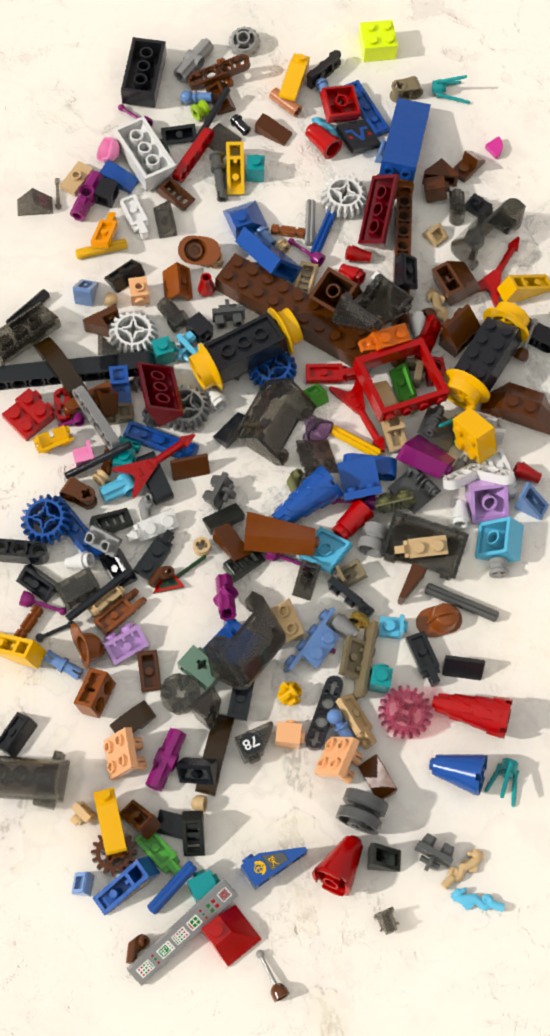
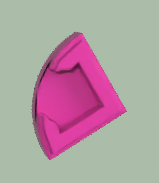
(495, 147)

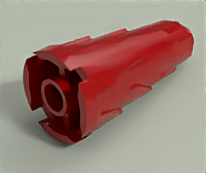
(480, 712)

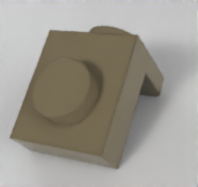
(417, 366)
(351, 573)

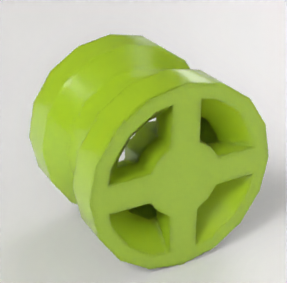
(200, 110)

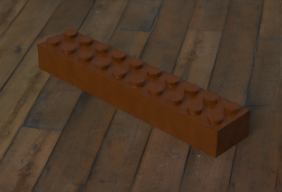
(261, 290)

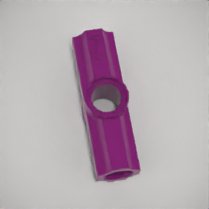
(86, 196)
(225, 597)
(165, 759)

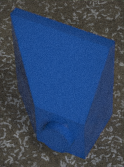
(244, 215)

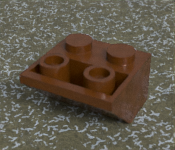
(455, 281)
(459, 331)

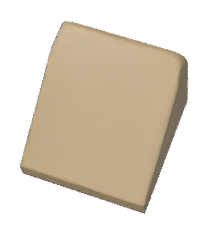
(435, 234)

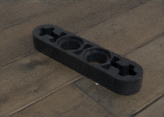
(322, 712)

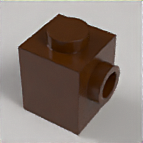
(436, 188)
(106, 400)

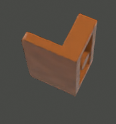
(177, 282)

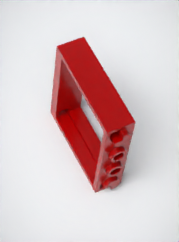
(395, 353)

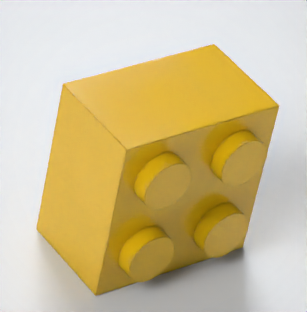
(474, 435)

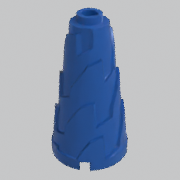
(313, 493)

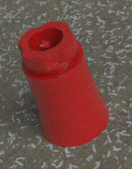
(324, 141)
(353, 519)

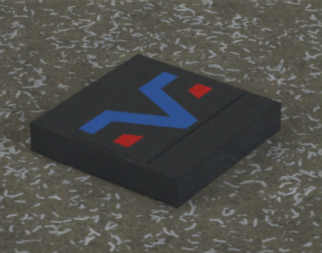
(358, 136)

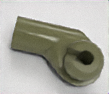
(294, 479)

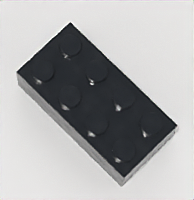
(143, 72)

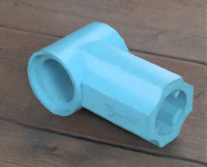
(121, 486)

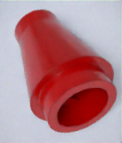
(356, 254)
(353, 273)
(206, 286)
(525, 472)

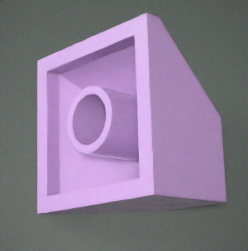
(486, 501)

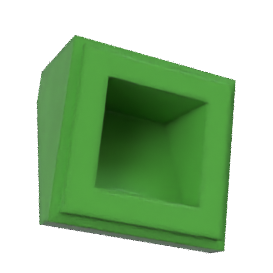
(317, 394)

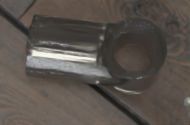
(457, 207)
(173, 315)

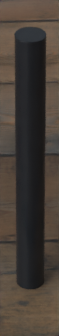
(215, 109)
(97, 460)
(98, 595)

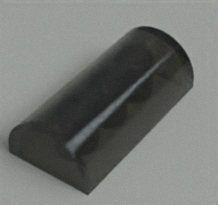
(26, 331)
(33, 778)

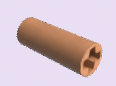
(290, 106)

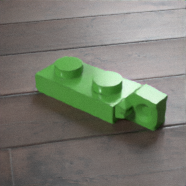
(403, 383)
(159, 853)

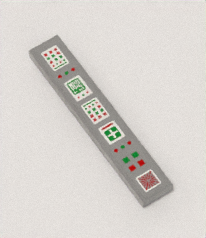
(182, 932)

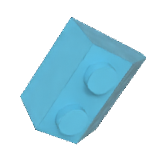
(499, 539)

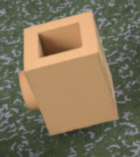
(139, 291)
(289, 734)

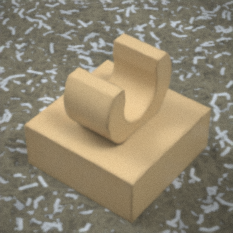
(83, 813)

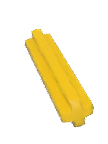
(92, 251)
(355, 441)

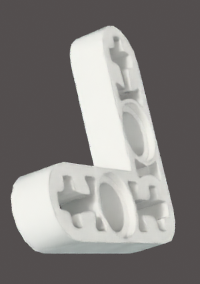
(477, 471)

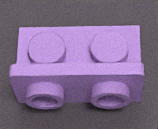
(124, 643)

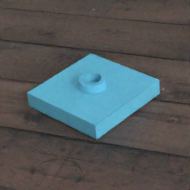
(330, 550)

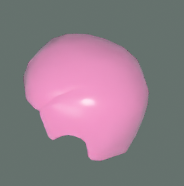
(108, 150)

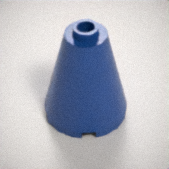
(461, 770)

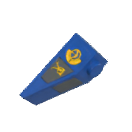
(266, 865)
(126, 884)

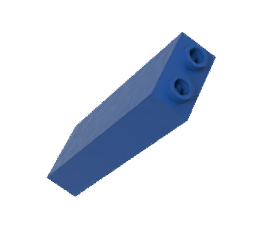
(405, 139)

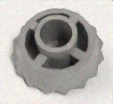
(244, 41)

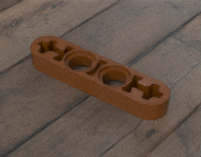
(219, 73)

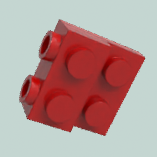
(29, 414)

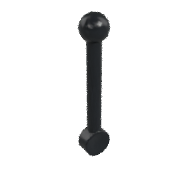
(40, 637)

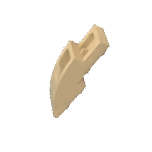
(393, 429)

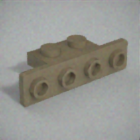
(358, 657)

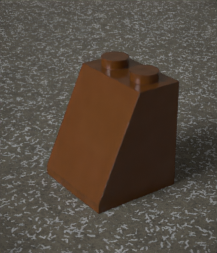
(331, 287)

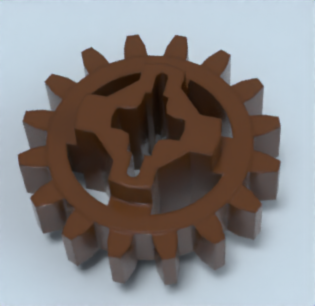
(109, 863)

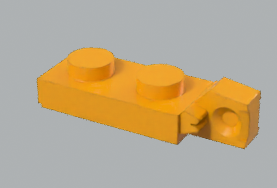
(105, 231)

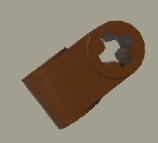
(79, 493)

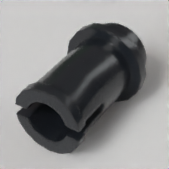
(236, 121)

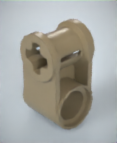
(407, 88)

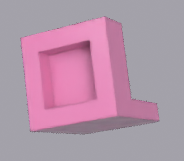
(83, 454)

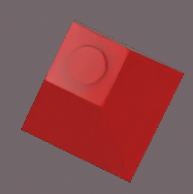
(231, 935)

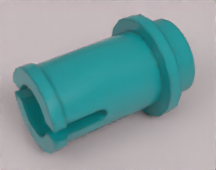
(135, 445)

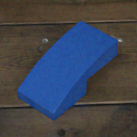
(125, 179)
(120, 382)

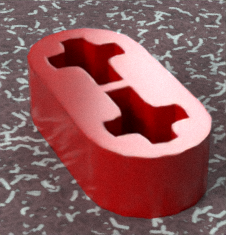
(58, 406)

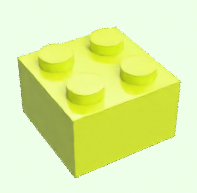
(378, 40)

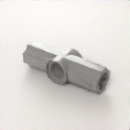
(193, 59)

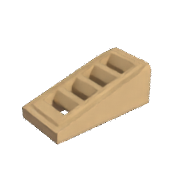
(309, 267)

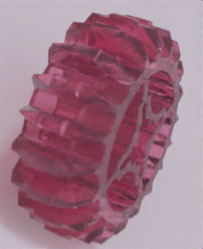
(418, 703)

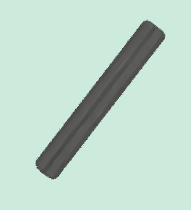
(462, 602)

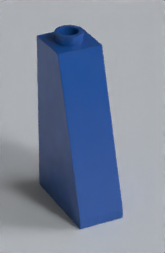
(268, 255)

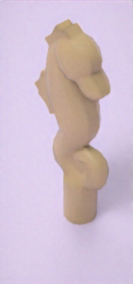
(437, 301)
(470, 865)

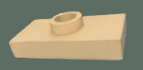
(76, 178)

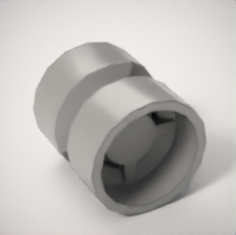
(371, 539)

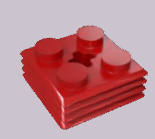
(348, 107)

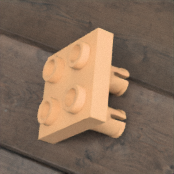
(121, 753)
(337, 757)

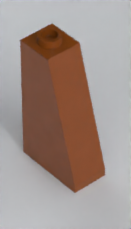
(278, 536)

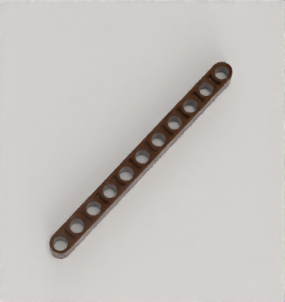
(402, 225)

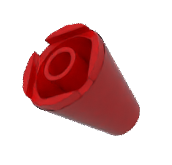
(340, 866)

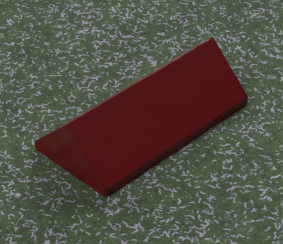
(378, 210)
(160, 392)

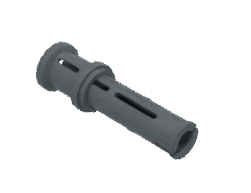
(218, 169)

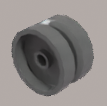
(362, 811)

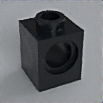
(106, 192)
(200, 327)

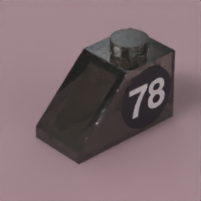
(254, 743)

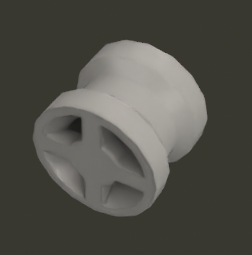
(498, 567)

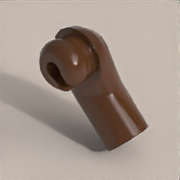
(160, 574)
(135, 946)

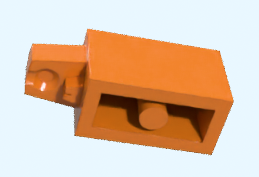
(385, 338)

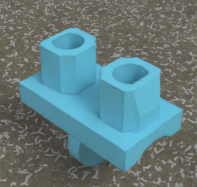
(186, 342)

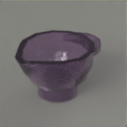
(317, 428)

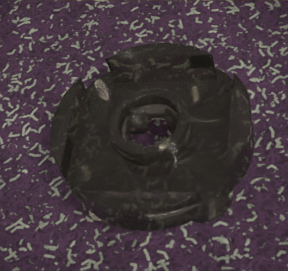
(169, 692)

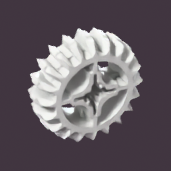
(351, 204)
(124, 327)

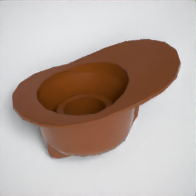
(199, 250)
(439, 620)
(87, 644)

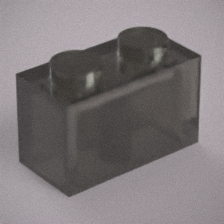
(77, 588)

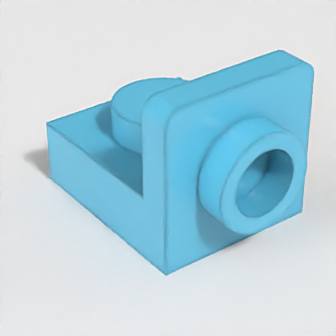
(392, 627)

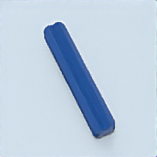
(323, 232)
(172, 887)

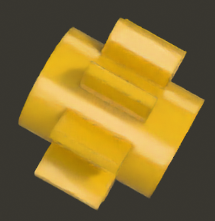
(289, 693)

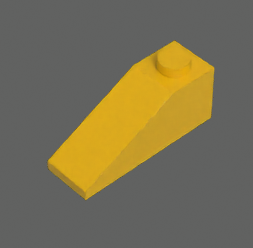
(295, 77)
(235, 168)
(521, 287)
(21, 650)
(110, 821)

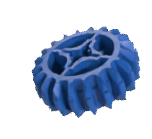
(279, 371)
(45, 505)

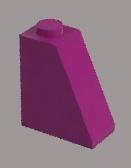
(426, 457)

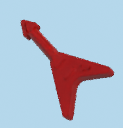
(493, 279)
(355, 401)
(143, 469)

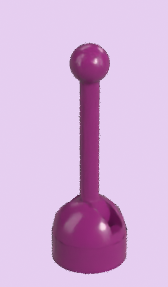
(121, 107)
(315, 258)
(368, 500)
(274, 556)
(27, 600)

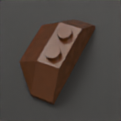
(519, 406)

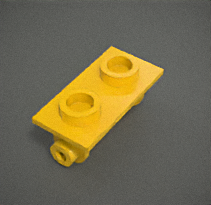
(60, 438)

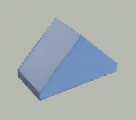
(85, 292)
(531, 502)

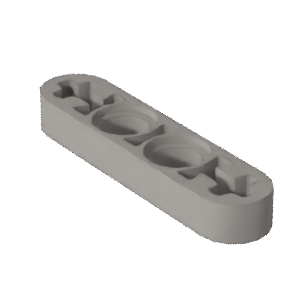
(96, 417)

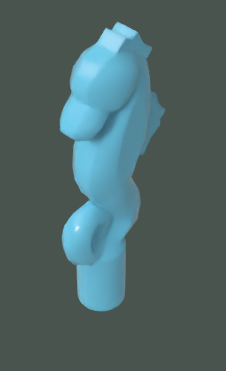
(327, 126)
(468, 900)

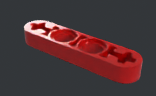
(193, 154)

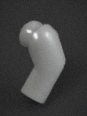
(145, 504)

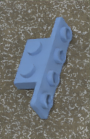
(316, 645)

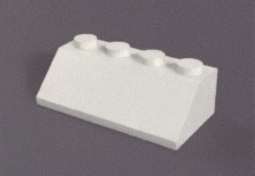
(144, 153)

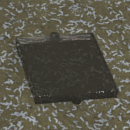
(222, 136)

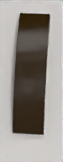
(59, 364)
(216, 749)

